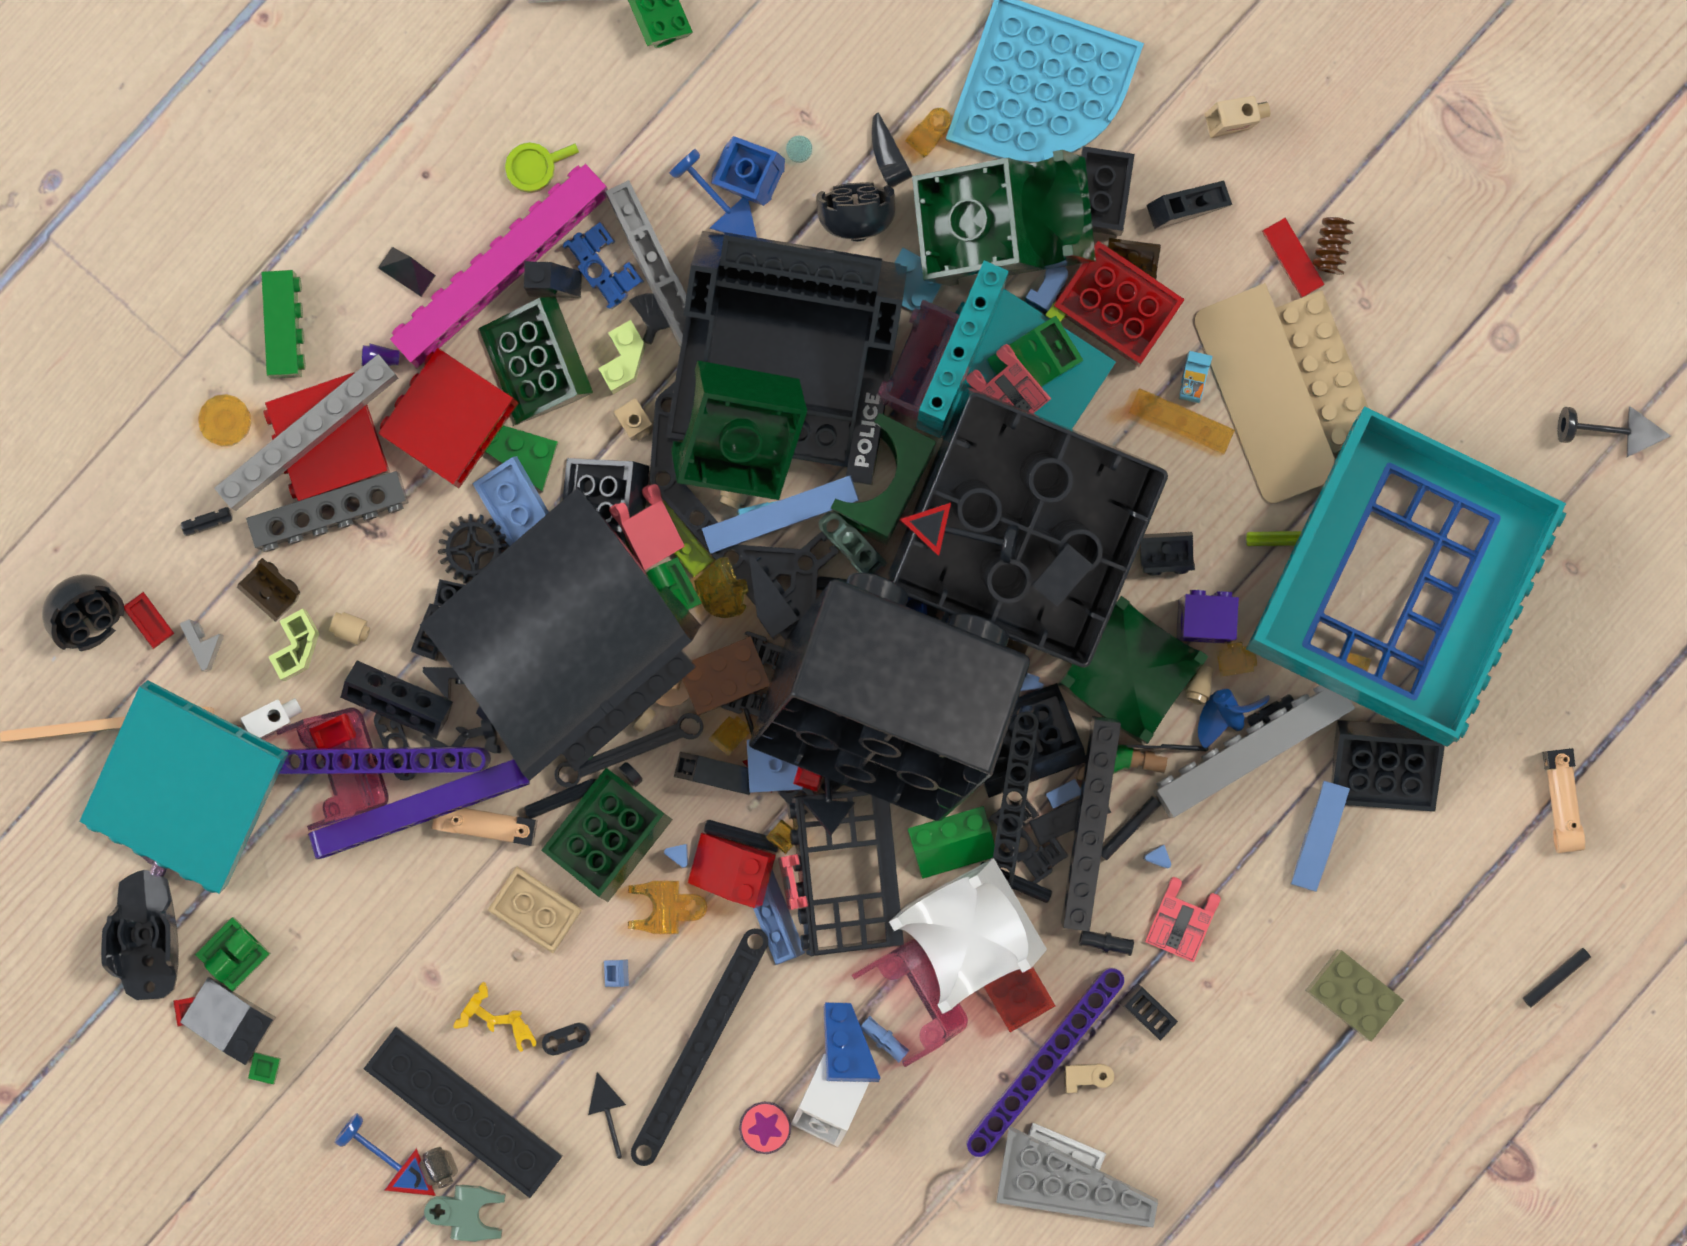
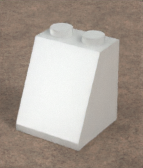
(828, 1106)

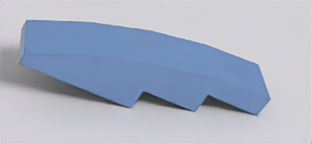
(1320, 836)

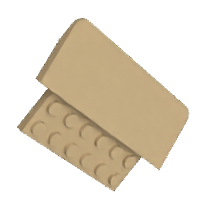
(1282, 385)

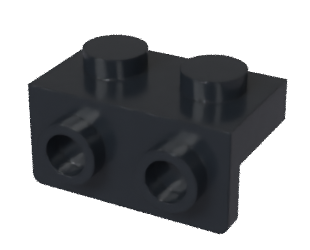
(1167, 553)

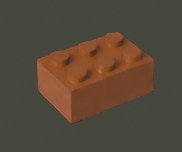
(725, 676)

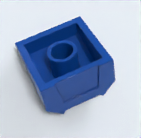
(748, 170)

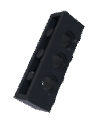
(396, 699)

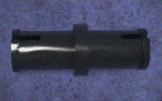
(1106, 942)

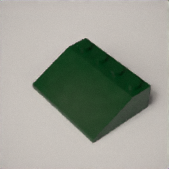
(536, 359)
(606, 835)

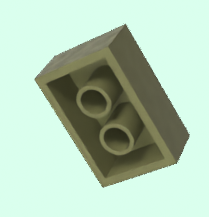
(1354, 995)

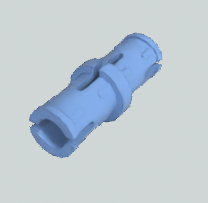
(884, 1039)

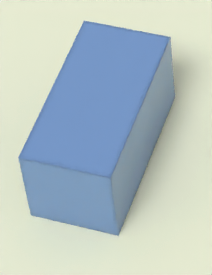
(1063, 793)

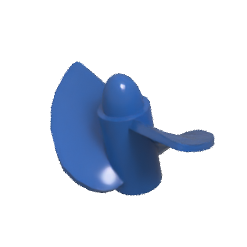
(1223, 712)

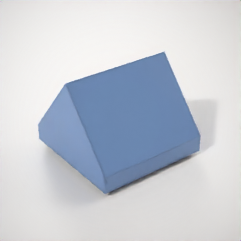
(678, 854)
(1159, 857)
(616, 973)

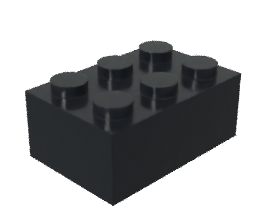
(1108, 187)

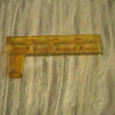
(1181, 421)

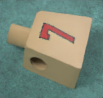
(1235, 115)

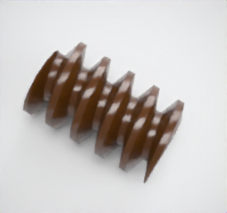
(1332, 245)

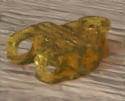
(668, 907)

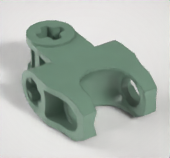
(852, 545)
(463, 1212)

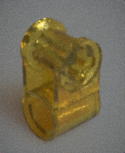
(926, 134)

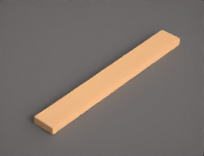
(66, 729)

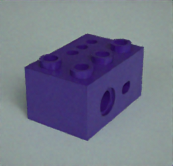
(1207, 617)

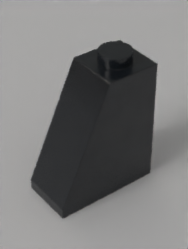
(551, 280)
(712, 773)

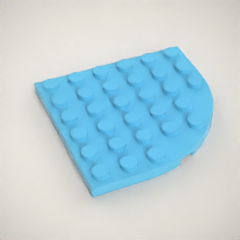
(1041, 84)

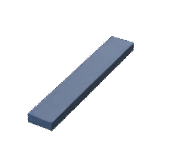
(778, 514)

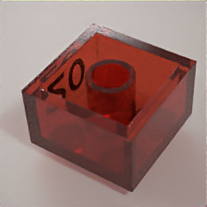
(1019, 997)

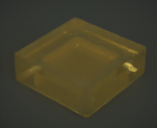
(781, 836)

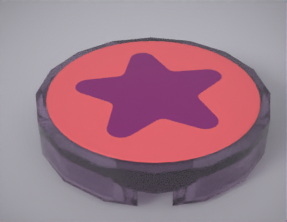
(765, 1127)

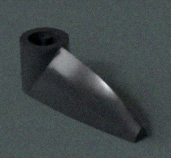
(887, 154)

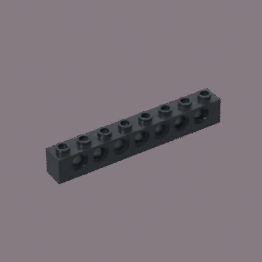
(1090, 823)

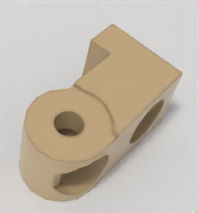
(1087, 1074)

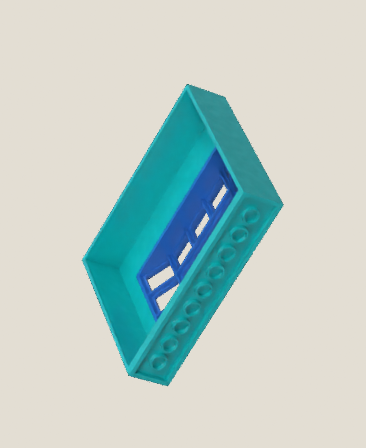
(1480, 606)

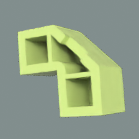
(624, 369)
(303, 639)

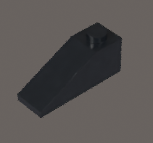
(1188, 204)

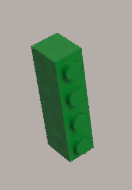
(282, 324)

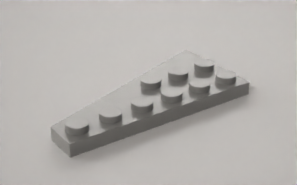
(1053, 1181)

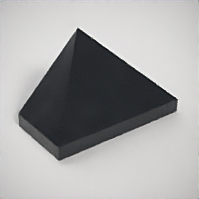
(407, 271)

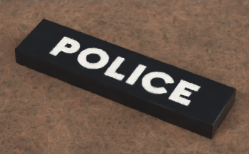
(866, 433)

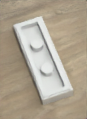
(1067, 1145)

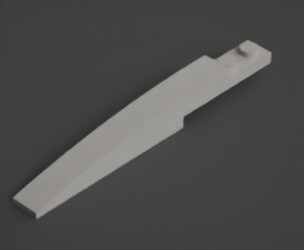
(650, 256)

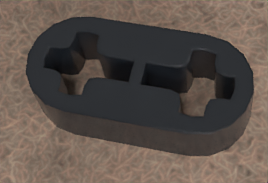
(568, 1044)

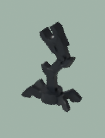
(486, 729)

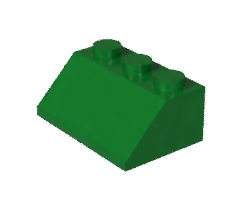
(952, 842)

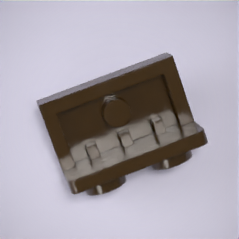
(1141, 254)
(269, 589)

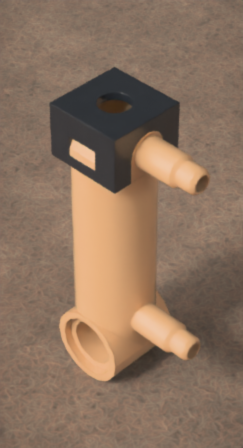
(488, 825)
(1567, 830)

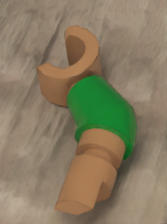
(1131, 757)

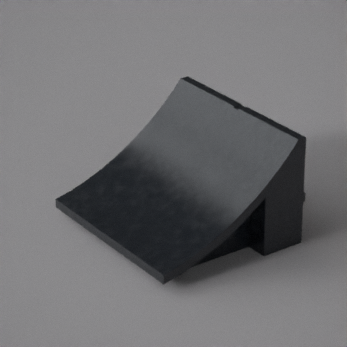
(793, 316)
(564, 638)

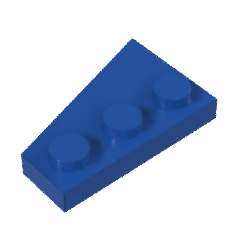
(846, 1047)

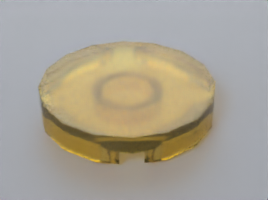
(224, 420)

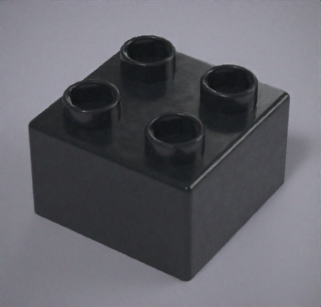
(1059, 488)
(891, 697)

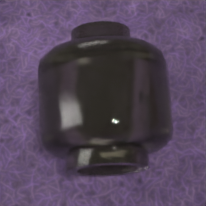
(438, 1167)

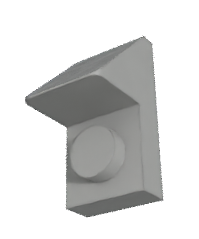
(205, 650)

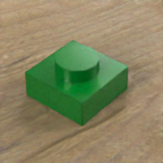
(264, 1068)

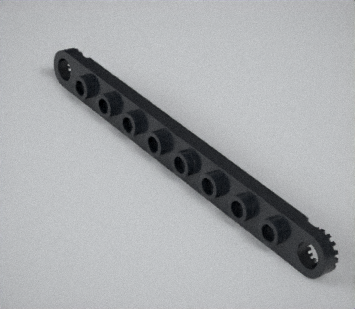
(699, 1047)

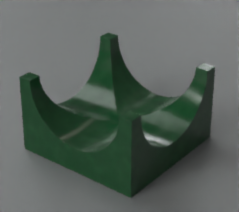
(1058, 211)
(972, 218)
(881, 515)
(1134, 672)

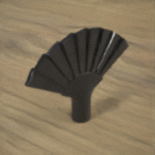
(651, 314)

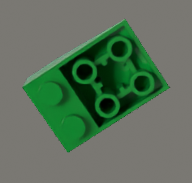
(1043, 352)

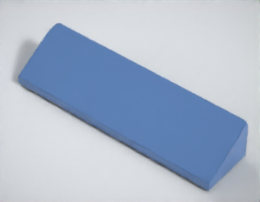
(778, 924)

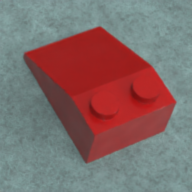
(731, 870)

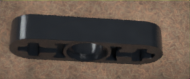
(381, 728)

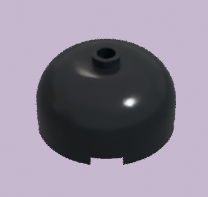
(856, 221)
(79, 599)

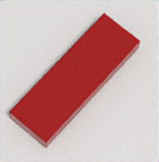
(1293, 258)

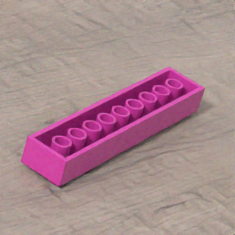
(500, 265)

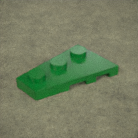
(532, 451)

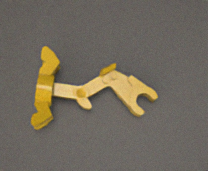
(520, 1029)

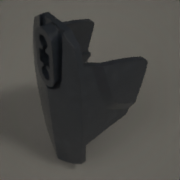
(139, 928)

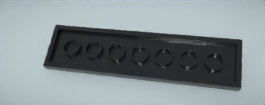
(463, 1112)

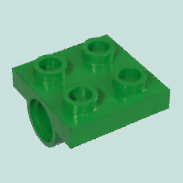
(660, 21)
(676, 579)
(232, 954)

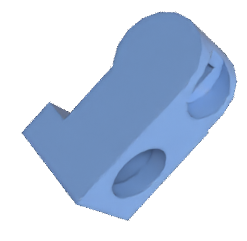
(1048, 292)

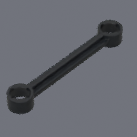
(630, 750)

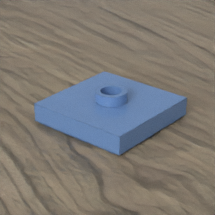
(769, 773)

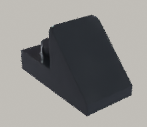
(441, 678)

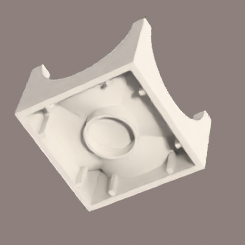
(971, 932)

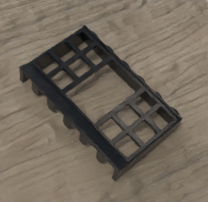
(887, 874)

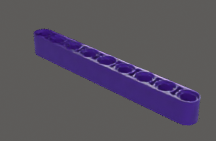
(385, 758)
(417, 809)
(1042, 1075)

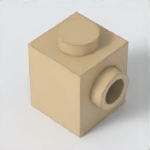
(634, 420)

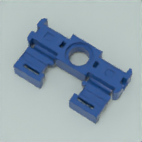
(609, 287)

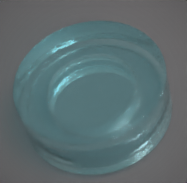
(799, 149)

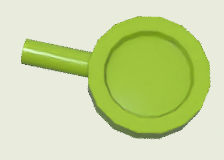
(532, 166)

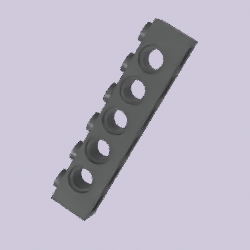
(261, 524)

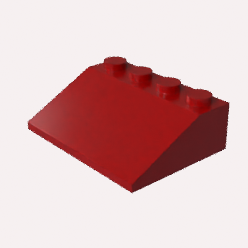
(1119, 304)

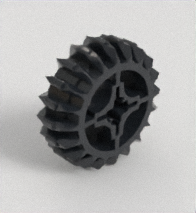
(471, 536)

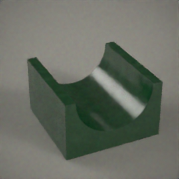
(740, 431)

